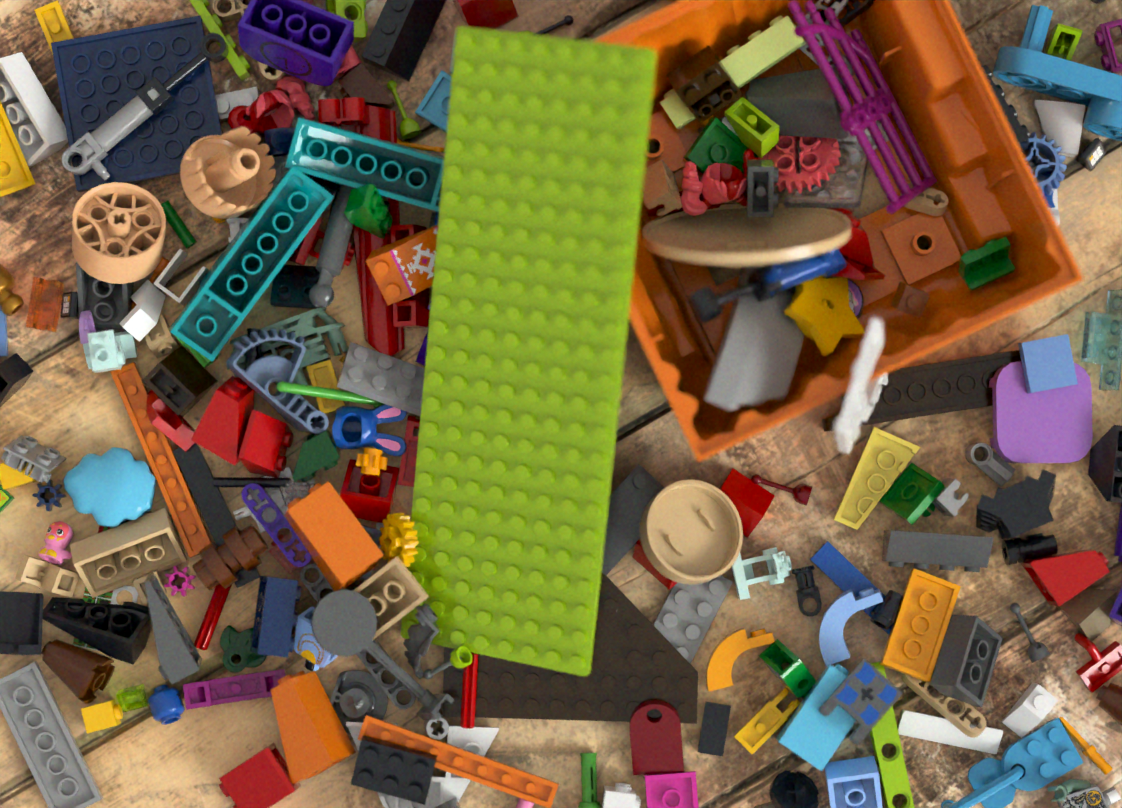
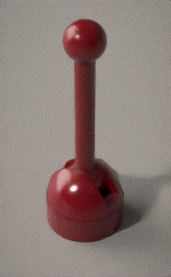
(800, 493)

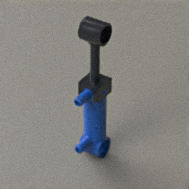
(767, 282)

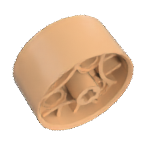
(119, 233)

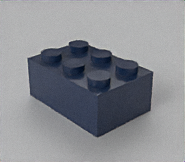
(275, 616)

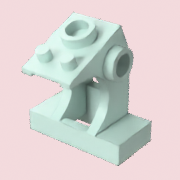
(109, 350)
(777, 564)

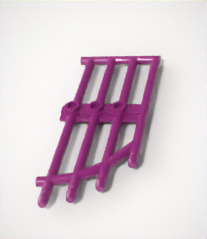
(867, 110)

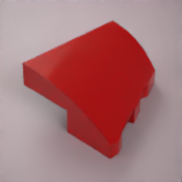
(169, 422)

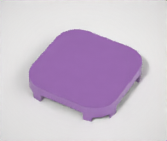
(1040, 424)

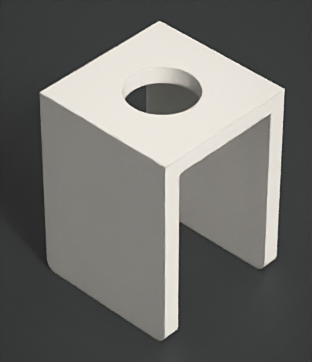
(169, 271)

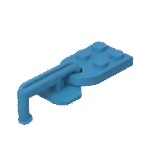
(1042, 759)

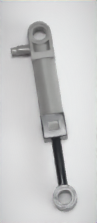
(149, 100)

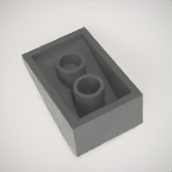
(105, 300)

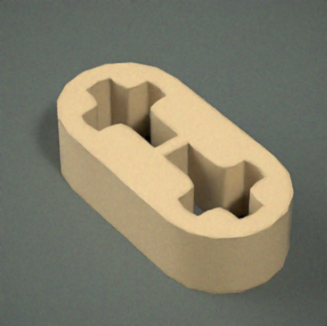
(924, 202)

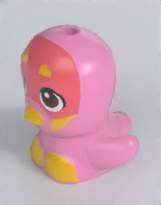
(57, 539)

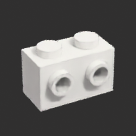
(620, 797)

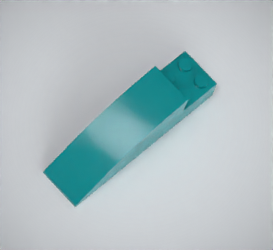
(363, 160)
(250, 263)

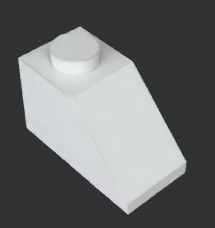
(1029, 710)

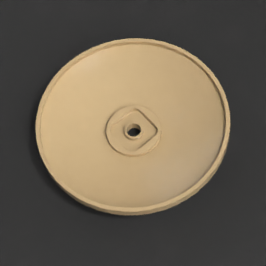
(733, 240)

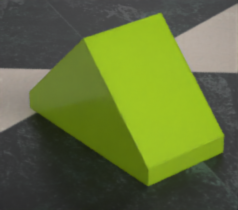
(1063, 41)

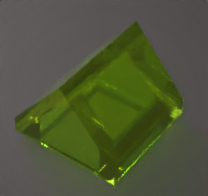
(132, 698)

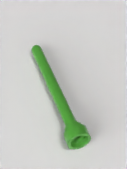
(325, 393)

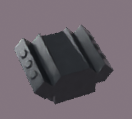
(1018, 507)

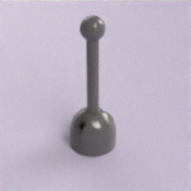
(1036, 649)

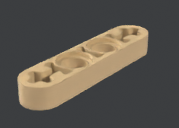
(940, 704)

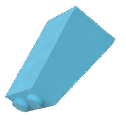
(811, 733)

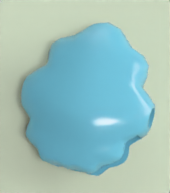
(111, 487)

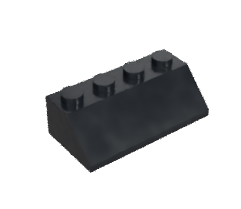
(401, 35)

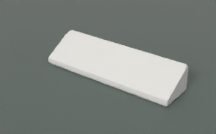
(943, 731)

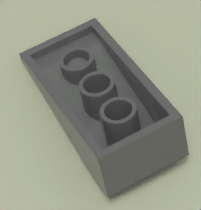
(625, 515)
(174, 646)

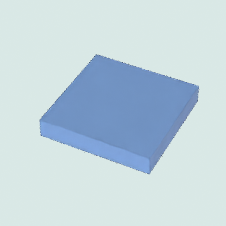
(1047, 363)

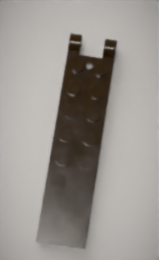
(935, 389)

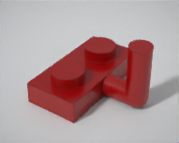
(1101, 666)

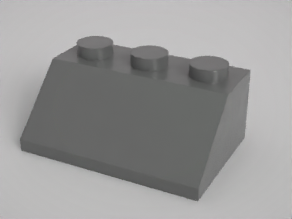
(966, 660)

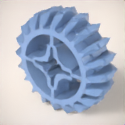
(1053, 164)

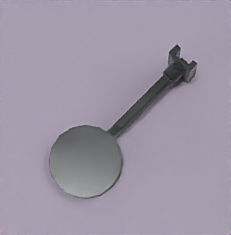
(346, 626)

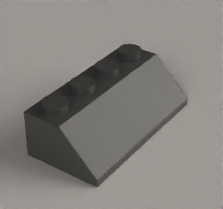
(935, 548)

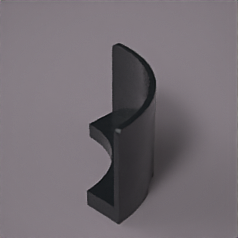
(21, 623)

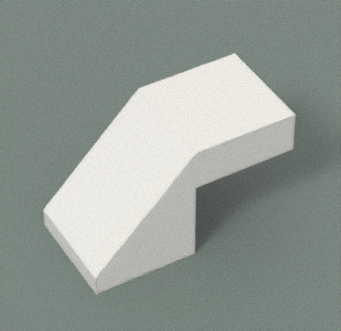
(146, 312)

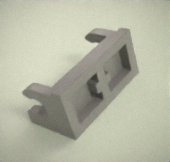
(947, 500)

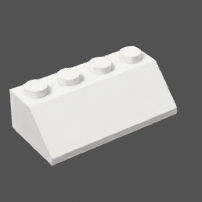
(29, 110)

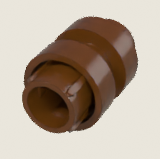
(222, 562)

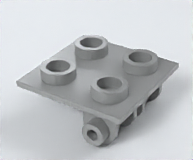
(28, 450)

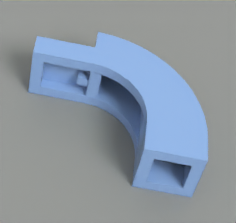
(837, 613)

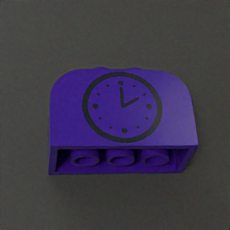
(296, 38)

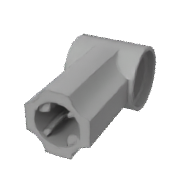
(990, 464)

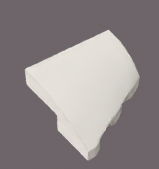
(1062, 123)

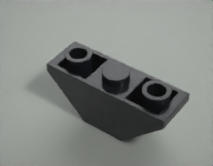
(1106, 465)

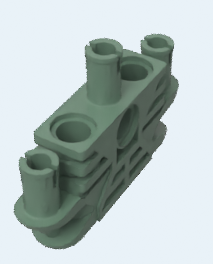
(305, 326)

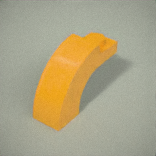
(725, 653)

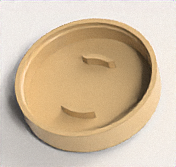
(691, 532)

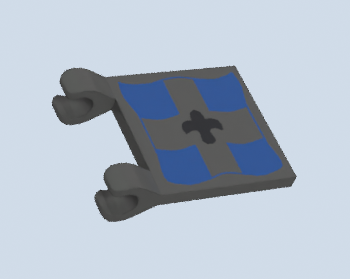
(864, 696)

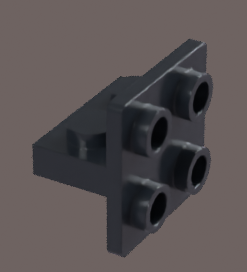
(293, 286)

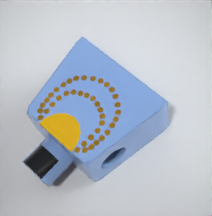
(307, 645)

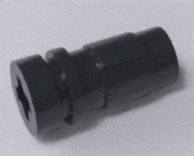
(1032, 547)

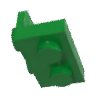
(986, 263)

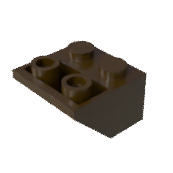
(704, 84)
(180, 381)

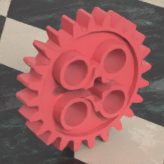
(816, 159)

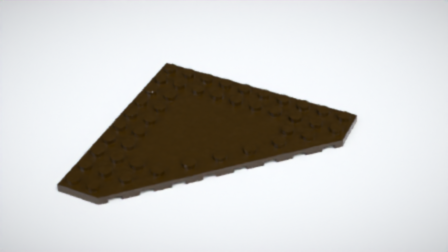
(627, 668)

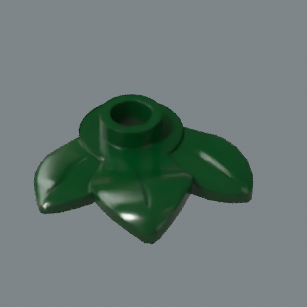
(239, 644)

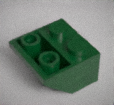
(316, 453)

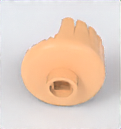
(227, 173)

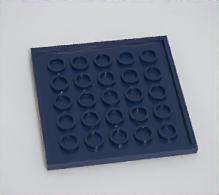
(106, 71)

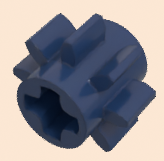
(45, 501)

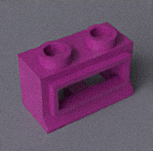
(1103, 39)

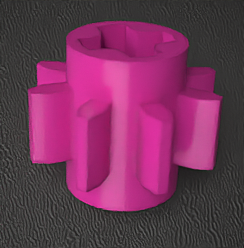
(172, 577)

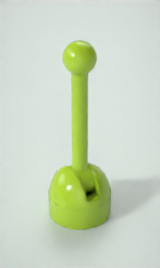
(408, 127)

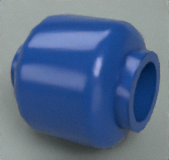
(166, 704)

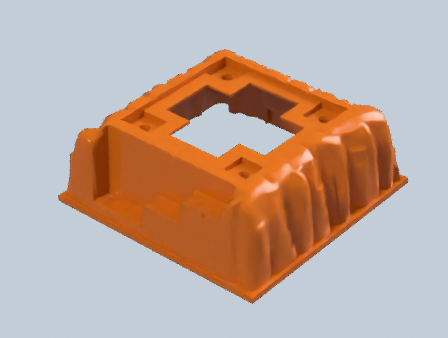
(969, 153)

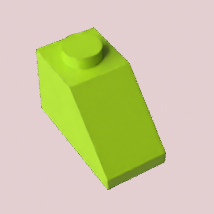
(753, 127)

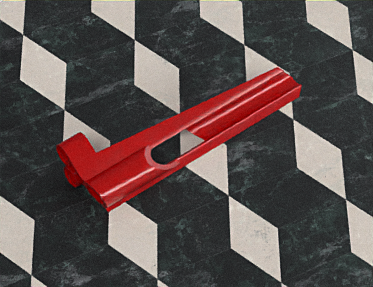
(377, 316)

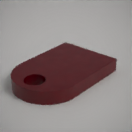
(657, 741)

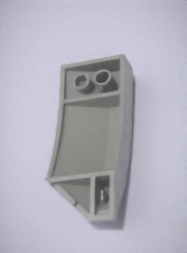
(755, 351)

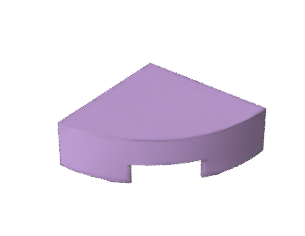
(86, 325)

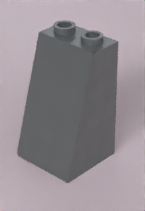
(800, 103)

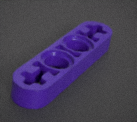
(273, 527)

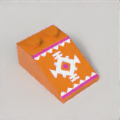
(404, 265)

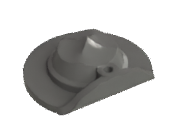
(357, 696)

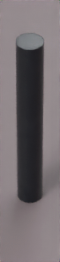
(241, 482)

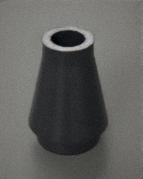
(886, 611)

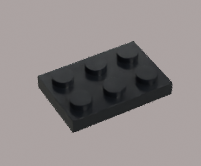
(393, 769)

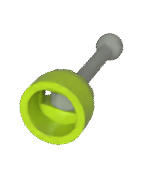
(459, 659)

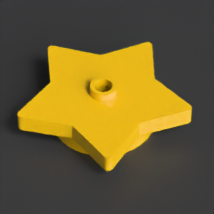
(824, 312)

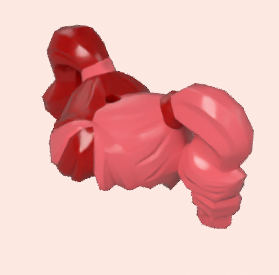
(274, 107)
(718, 185)

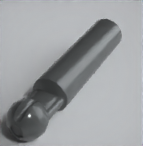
(332, 249)

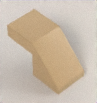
(47, 575)

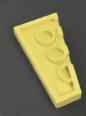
(875, 472)

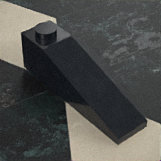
(110, 628)

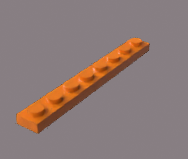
(162, 461)
(466, 763)

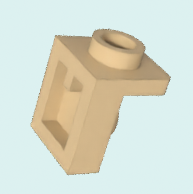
(161, 339)

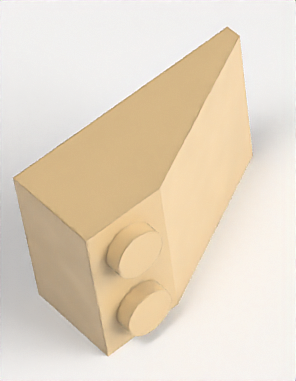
(392, 593)

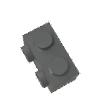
(760, 188)

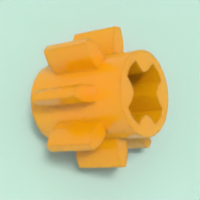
(371, 461)

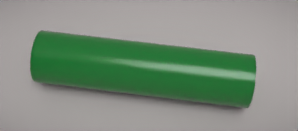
(178, 225)

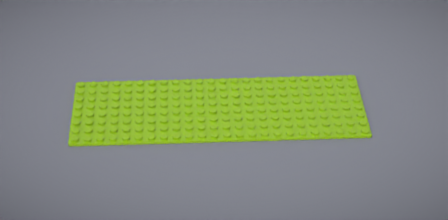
(528, 341)

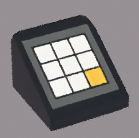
(1092, 154)
(69, 305)

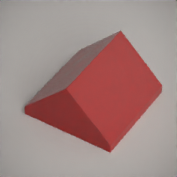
(749, 499)

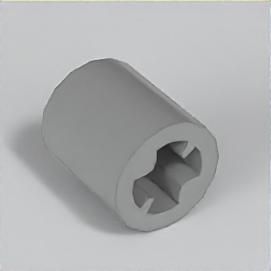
(438, 734)

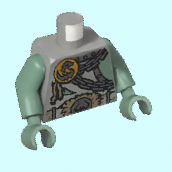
(1083, 794)

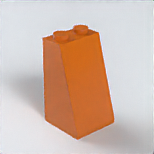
(333, 536)
(308, 726)

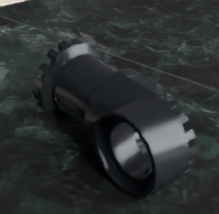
(808, 591)

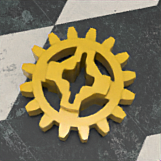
(398, 538)

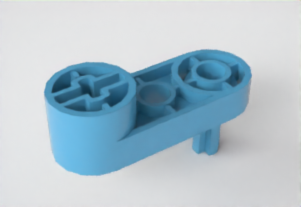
(1062, 78)

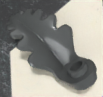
(420, 637)

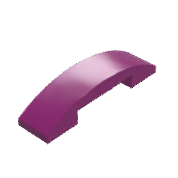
(231, 689)

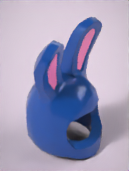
(357, 428)

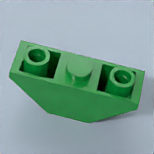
(368, 210)

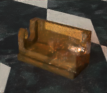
(44, 305)

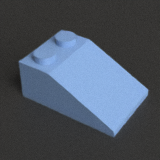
(853, 783)

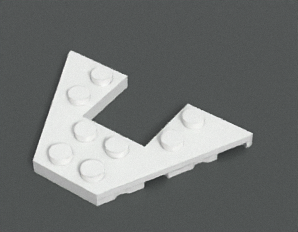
(862, 394)
(442, 787)

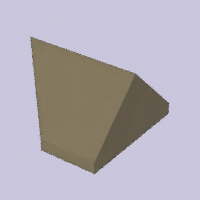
(1090, 611)

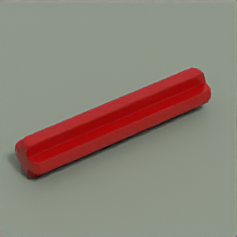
(211, 617)
(469, 694)

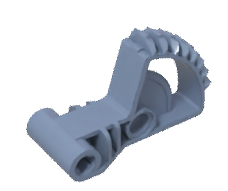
(273, 368)

